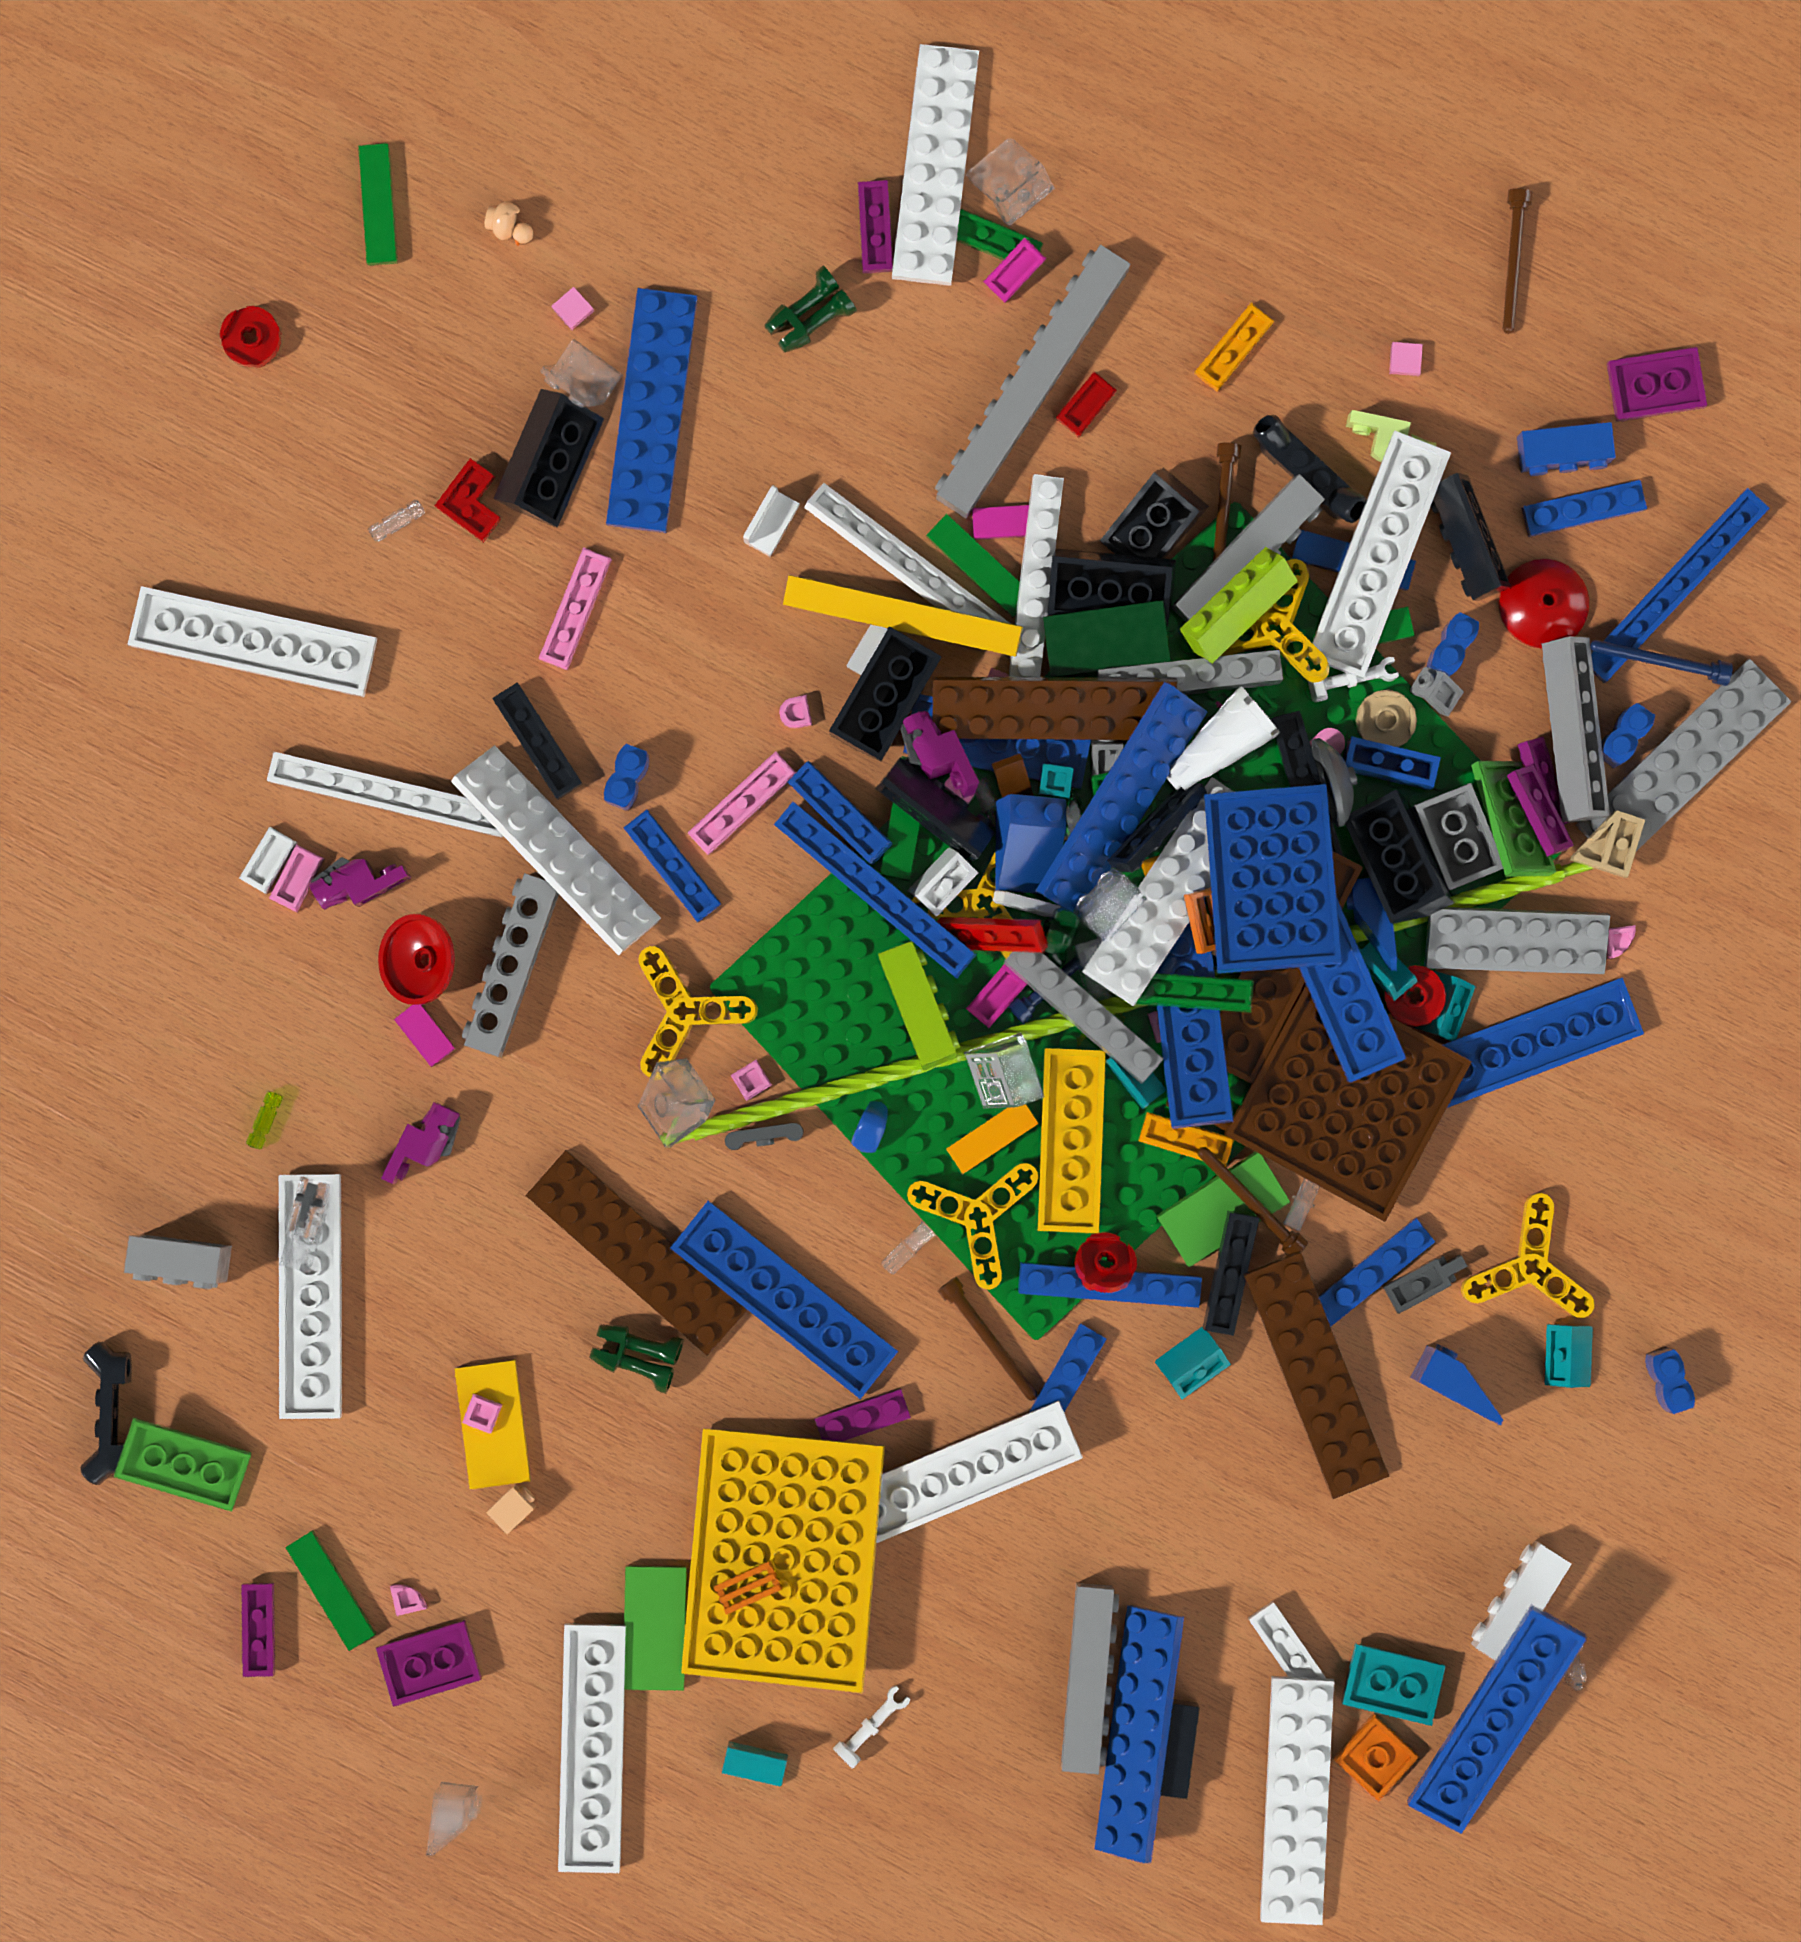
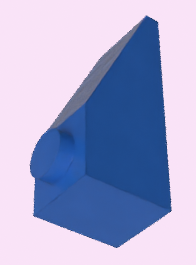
(1373, 920)

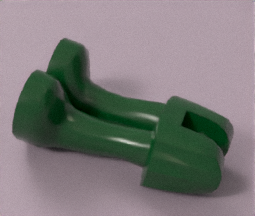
(783, 315)
(1059, 933)
(659, 1374)

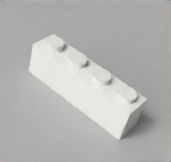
(1527, 1586)

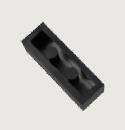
(1180, 1749)

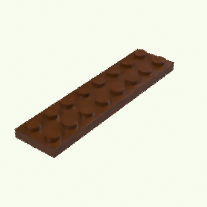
(1042, 706)
(1251, 1035)
(635, 1252)
(1316, 1375)

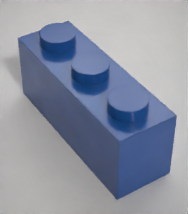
(1566, 448)
(1391, 763)

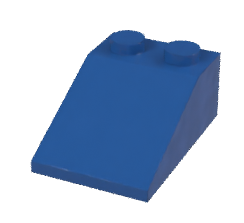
(1027, 840)
(1451, 1378)

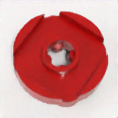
(245, 320)
(1422, 1012)
(1096, 1276)

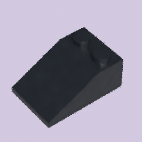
(1155, 518)

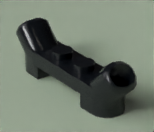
(1295, 458)
(112, 1370)

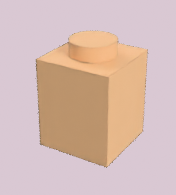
(512, 1508)

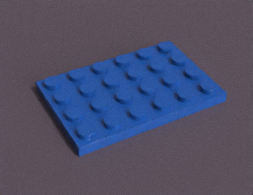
(1272, 879)

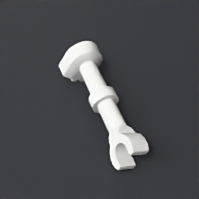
(1319, 689)
(870, 1726)

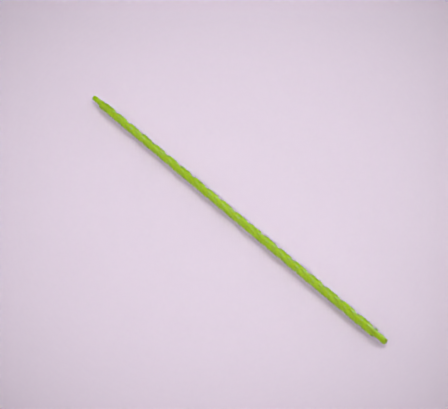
(1058, 1023)

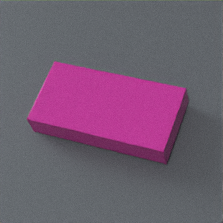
(1014, 270)
(999, 522)
(996, 996)
(424, 1034)

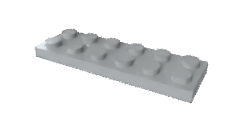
(1517, 940)

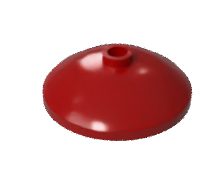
(1523, 604)
(405, 959)

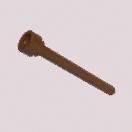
(1519, 201)
(1228, 455)
(1289, 1240)
(954, 1293)

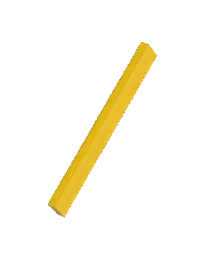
(902, 615)

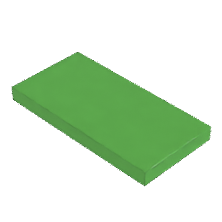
(1511, 829)
(1198, 1219)
(182, 1464)
(654, 1627)

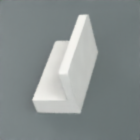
(770, 521)
(943, 881)

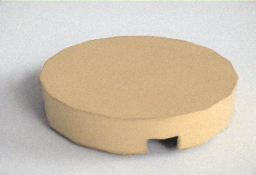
(1386, 718)

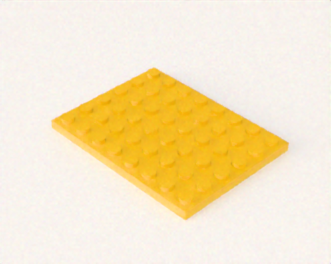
(816, 1520)

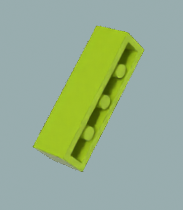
(1238, 605)
(918, 1005)

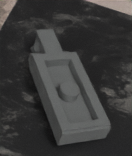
(1423, 1282)

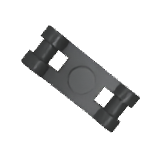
(764, 1135)

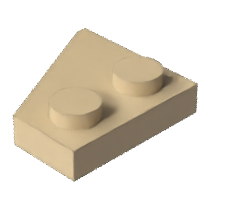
(1612, 844)

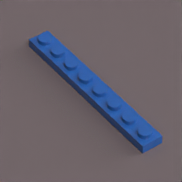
(1681, 580)
(875, 889)

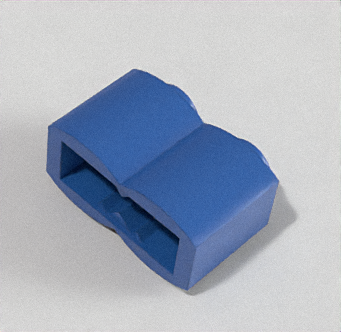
(1454, 640)
(1628, 728)
(630, 769)
(1671, 1388)

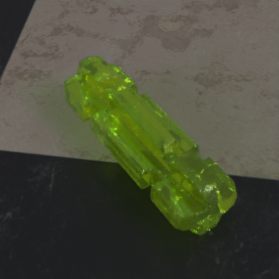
(264, 1120)

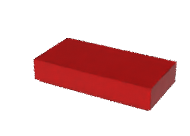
(1086, 404)

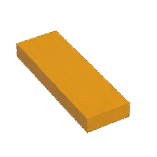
(1234, 347)
(991, 1137)
(1185, 1141)

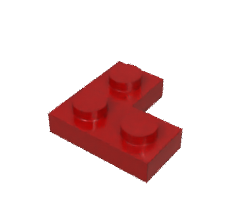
(462, 503)

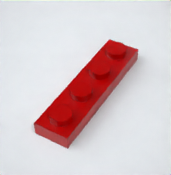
(997, 934)

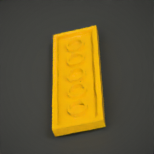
(1071, 1140)

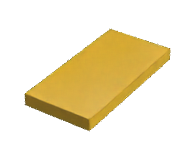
(503, 1454)

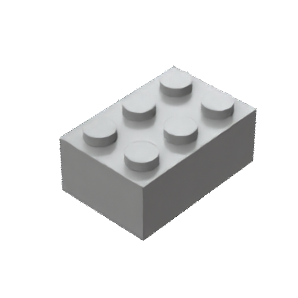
(1458, 836)
(177, 1261)

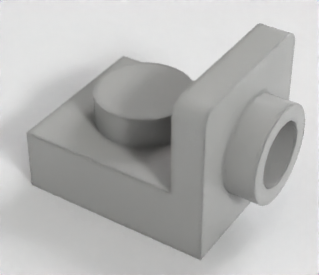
(1437, 690)
(1104, 755)

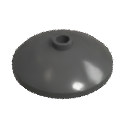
(1338, 779)

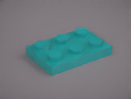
(1393, 1684)

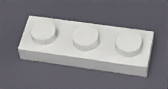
(1284, 1643)

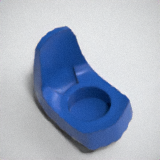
(870, 1127)

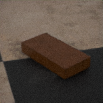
(1012, 776)

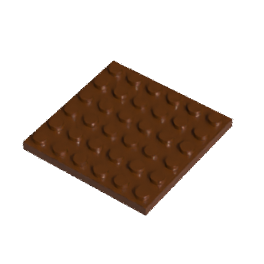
(1340, 1134)

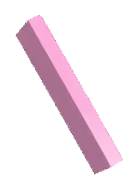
(575, 608)
(741, 803)

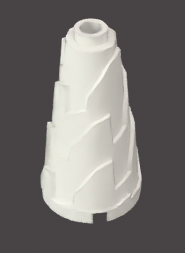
(1223, 740)

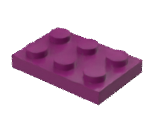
(1656, 384)
(428, 1663)

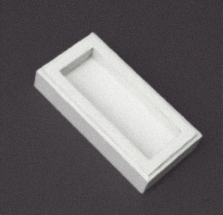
(268, 860)
(1024, 903)

